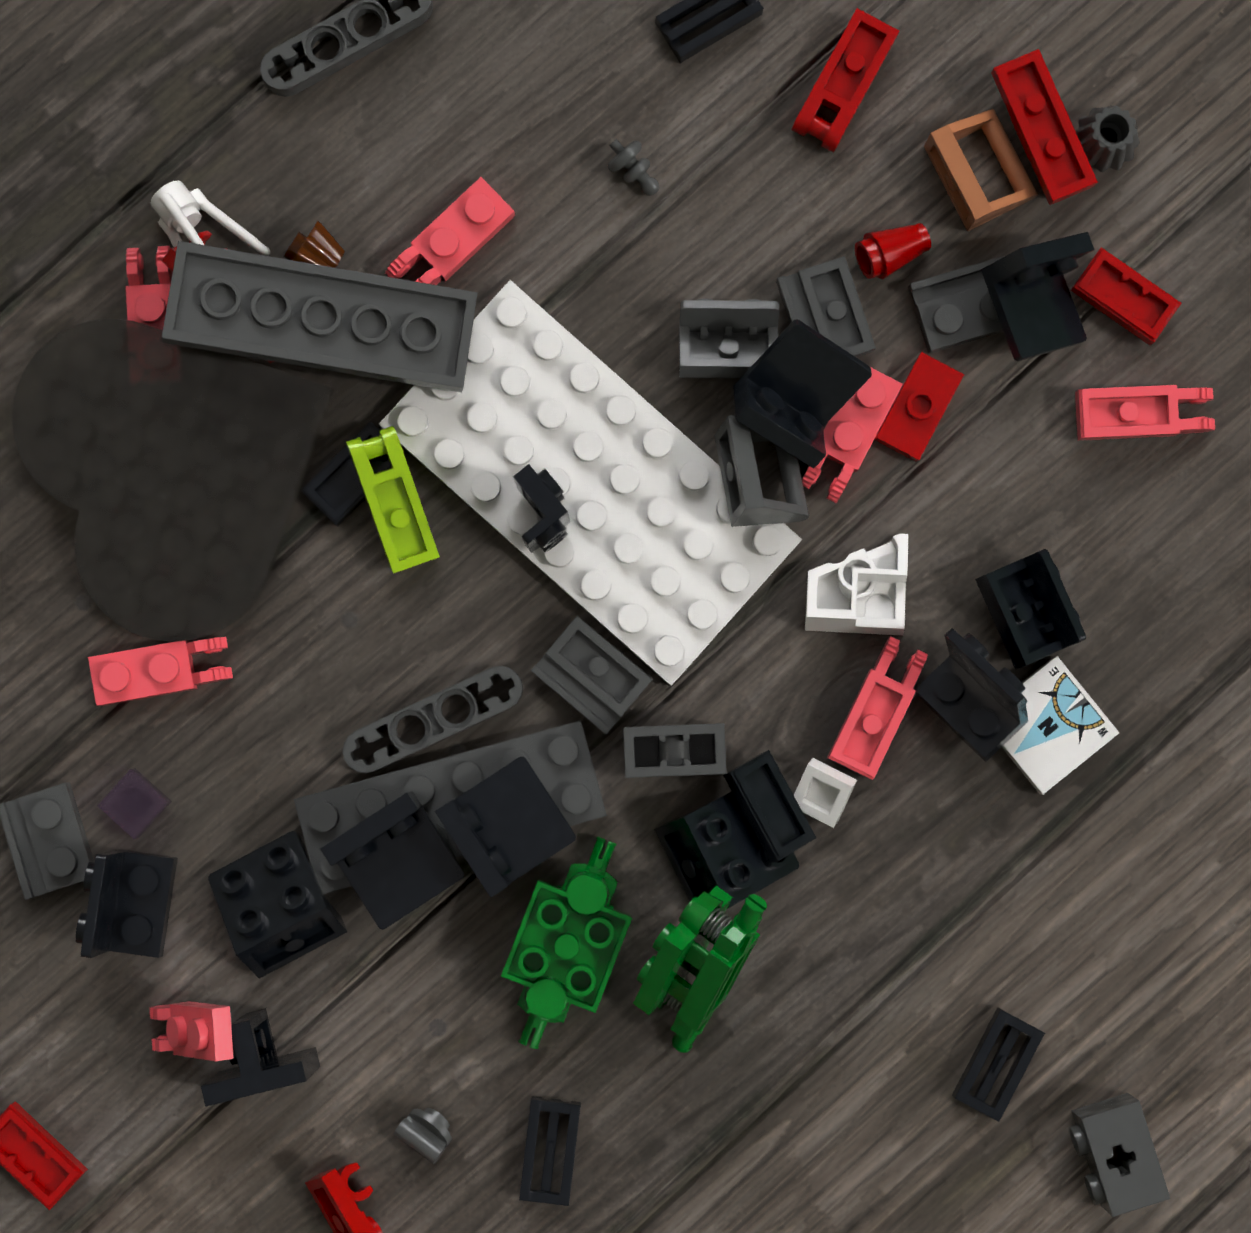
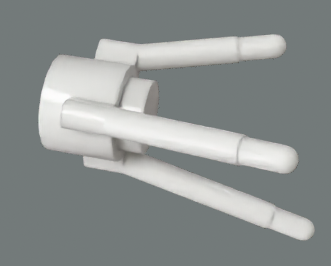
(180, 214)

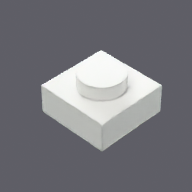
(824, 792)

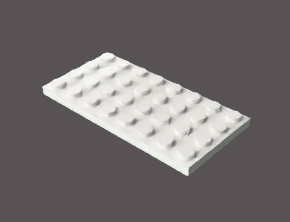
(644, 503)

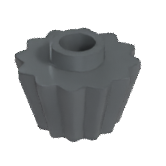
(1116, 124)

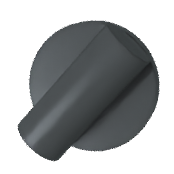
(425, 1133)

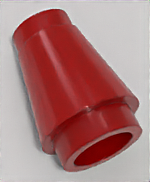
(890, 249)

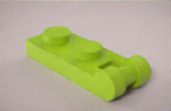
(393, 501)

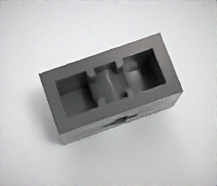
(674, 750)
(1138, 1176)

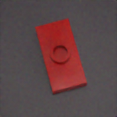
(1125, 296)
(919, 407)
(36, 1157)

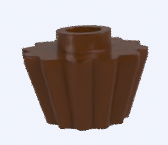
(317, 248)

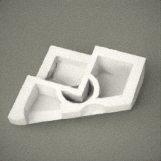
(861, 592)

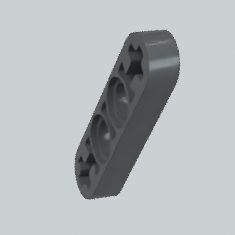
(352, 45)
(431, 714)

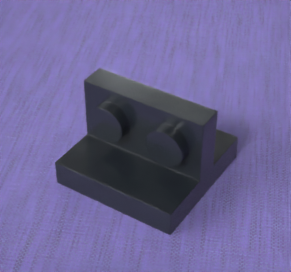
(258, 1063)

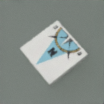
(1060, 728)

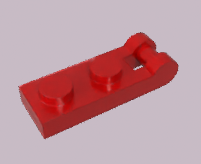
(846, 78)

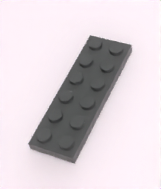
(319, 317)
(555, 754)

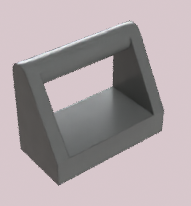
(742, 479)

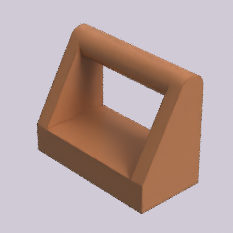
(959, 177)

